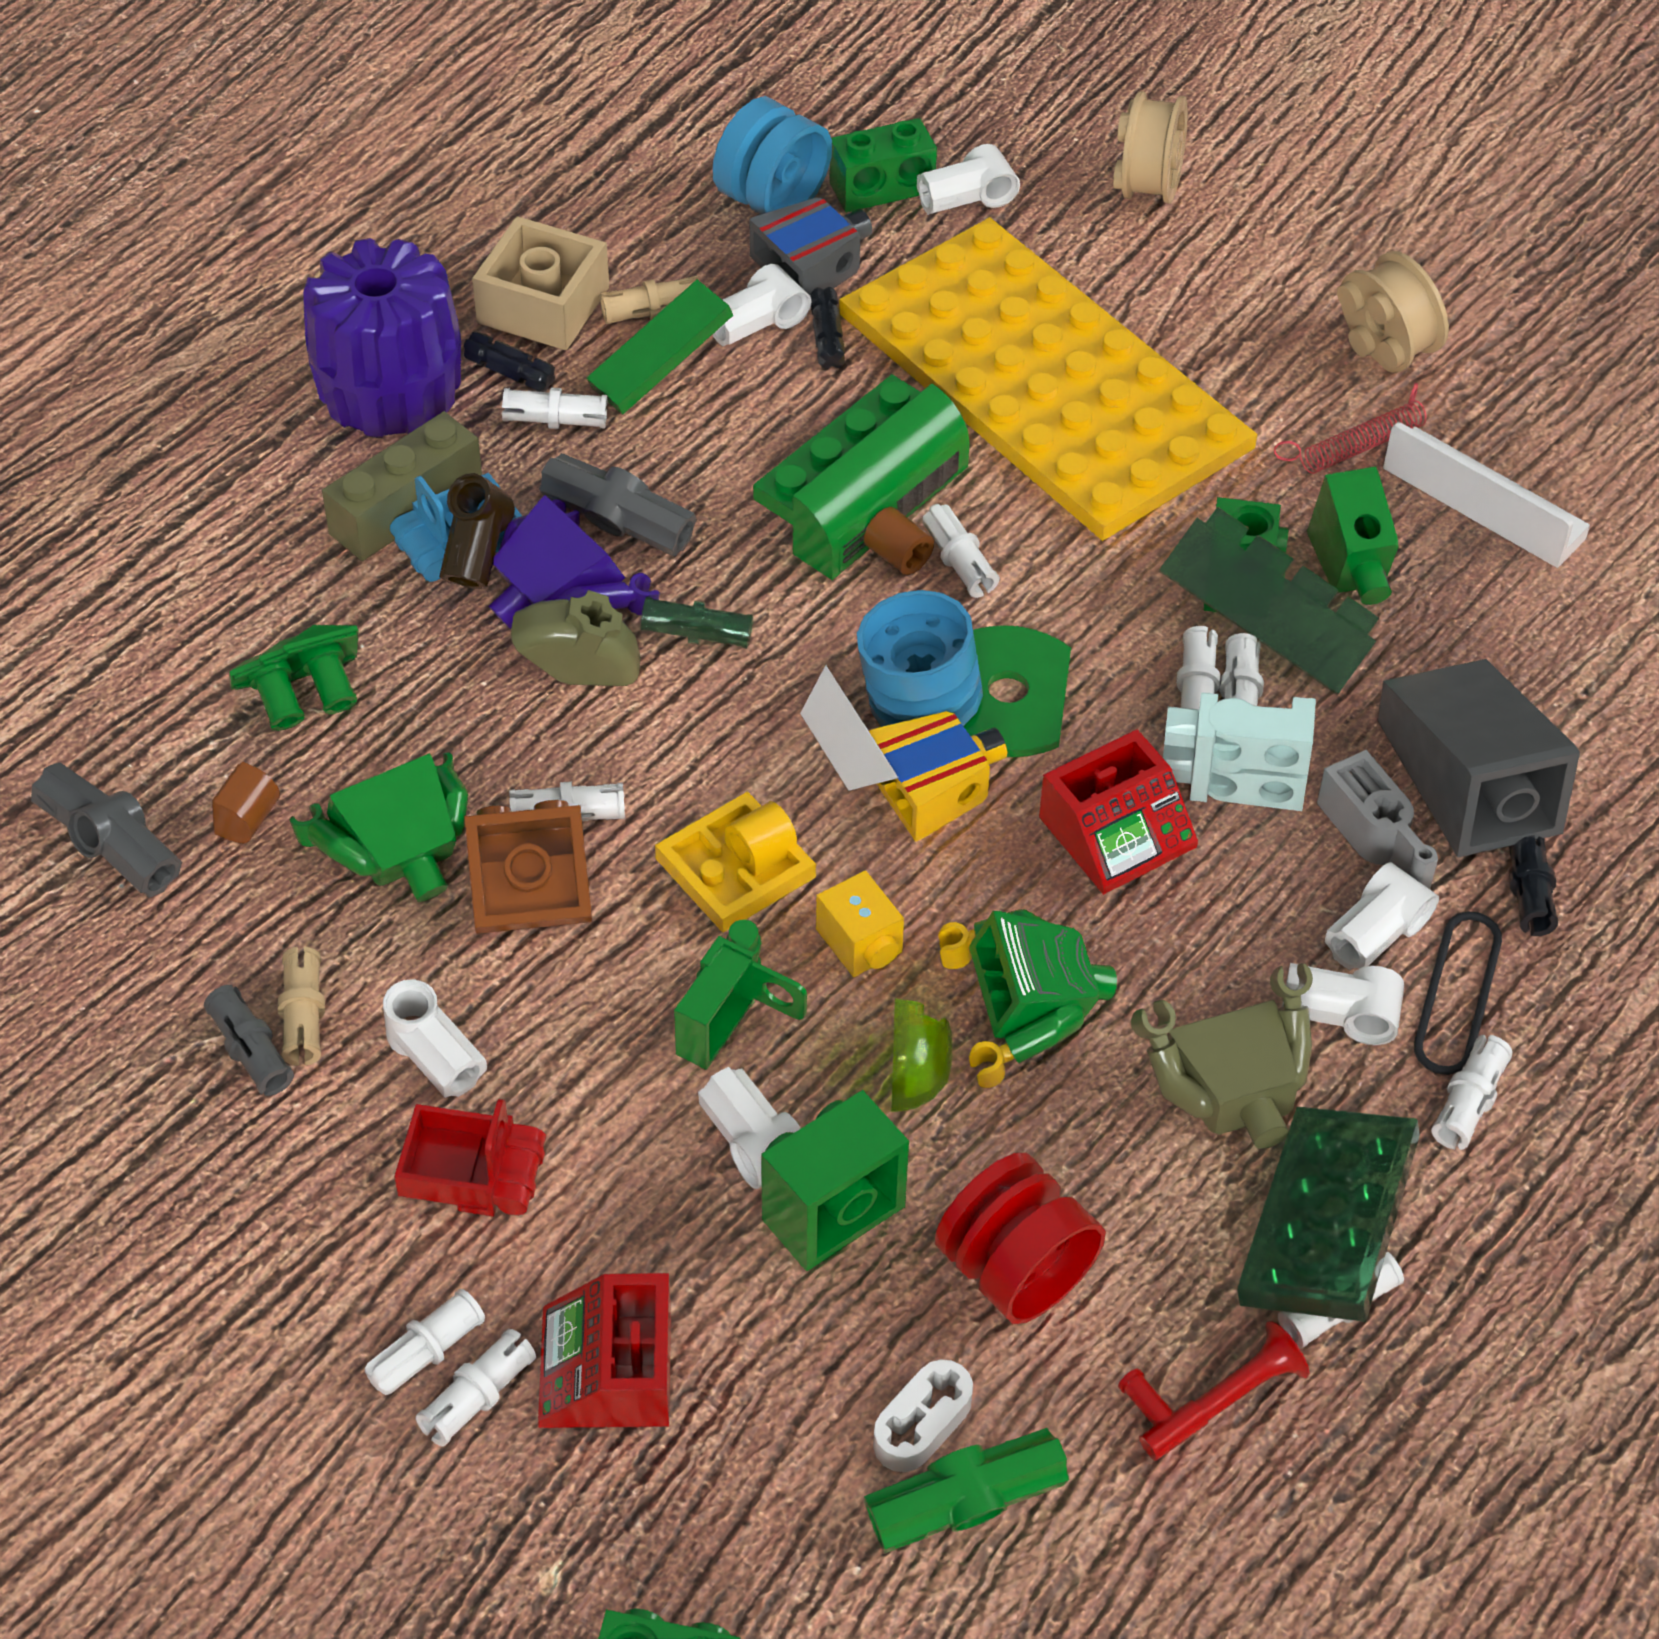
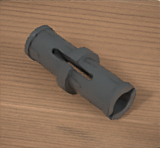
(248, 1040)

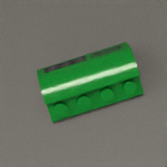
(878, 454)

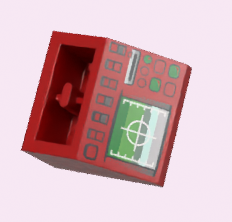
(1117, 811)
(607, 1354)

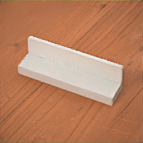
(1483, 495)

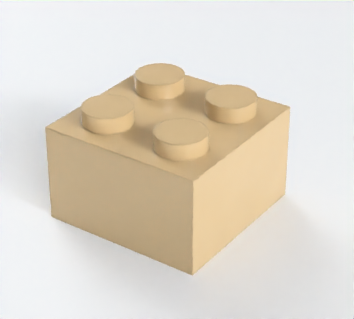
(541, 282)

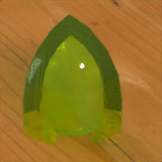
(919, 1056)

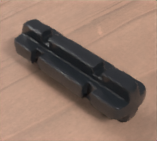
(827, 327)
(509, 361)

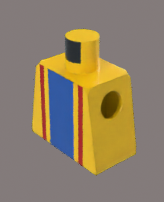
(937, 769)

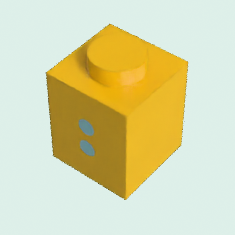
(859, 924)

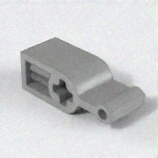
(1375, 816)

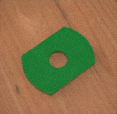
(1042, 667)

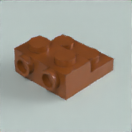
(527, 867)

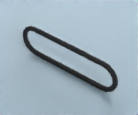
(1433, 986)

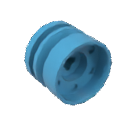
(919, 658)

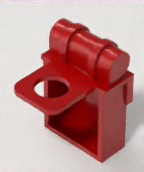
(470, 1160)

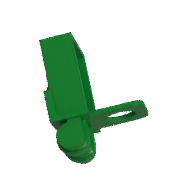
(724, 992)

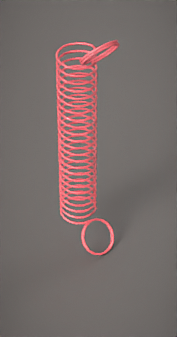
(1410, 404)

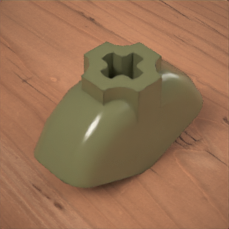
(578, 641)

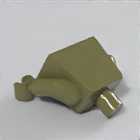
(1235, 1065)

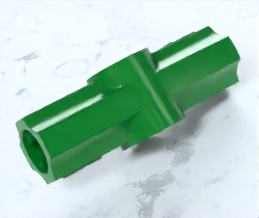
(966, 1489)

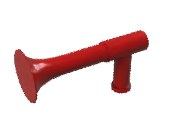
(1171, 1427)

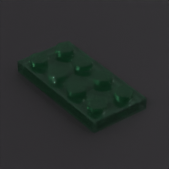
(1329, 1214)

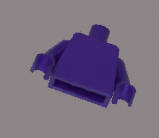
(554, 559)

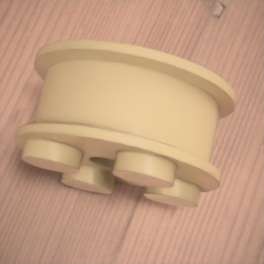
(1152, 147)
(1393, 311)

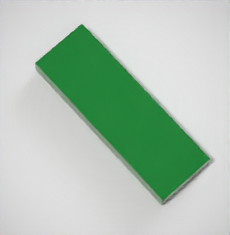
(660, 346)

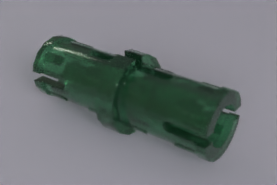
(696, 622)

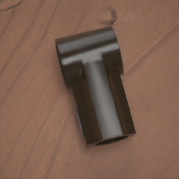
(474, 531)

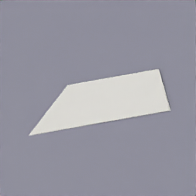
(844, 735)

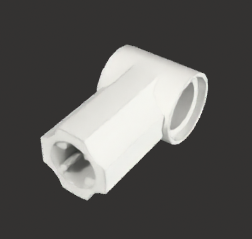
(980, 176)
(767, 300)
(1387, 909)
(1362, 1003)
(432, 1040)
(744, 1119)

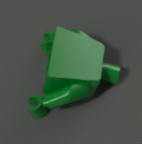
(393, 824)

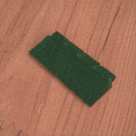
(1257, 598)

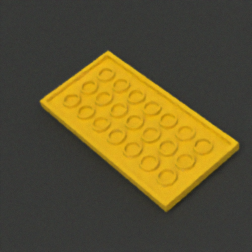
(1048, 377)

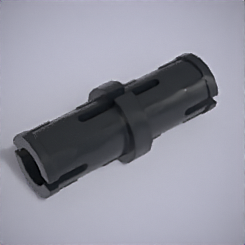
(1533, 886)

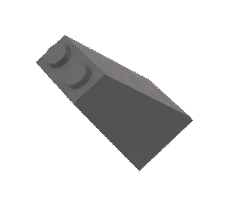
(1479, 755)

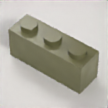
(383, 488)

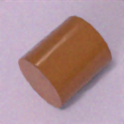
(899, 541)

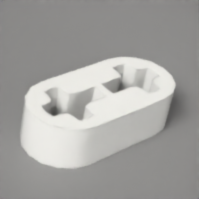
(933, 1424)

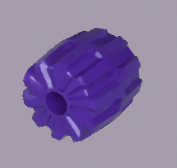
(382, 337)

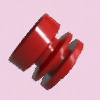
(1019, 1237)

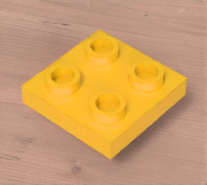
(737, 859)

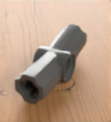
(618, 503)
(107, 827)

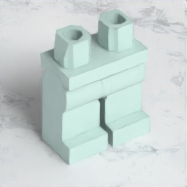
(1242, 751)

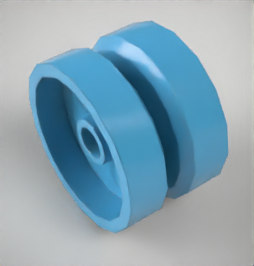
(771, 156)

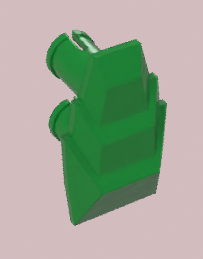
(313, 652)

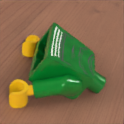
(1031, 982)

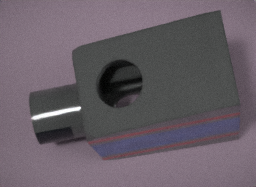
(810, 242)

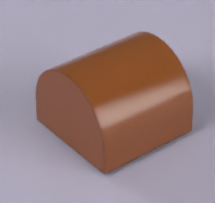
(243, 803)

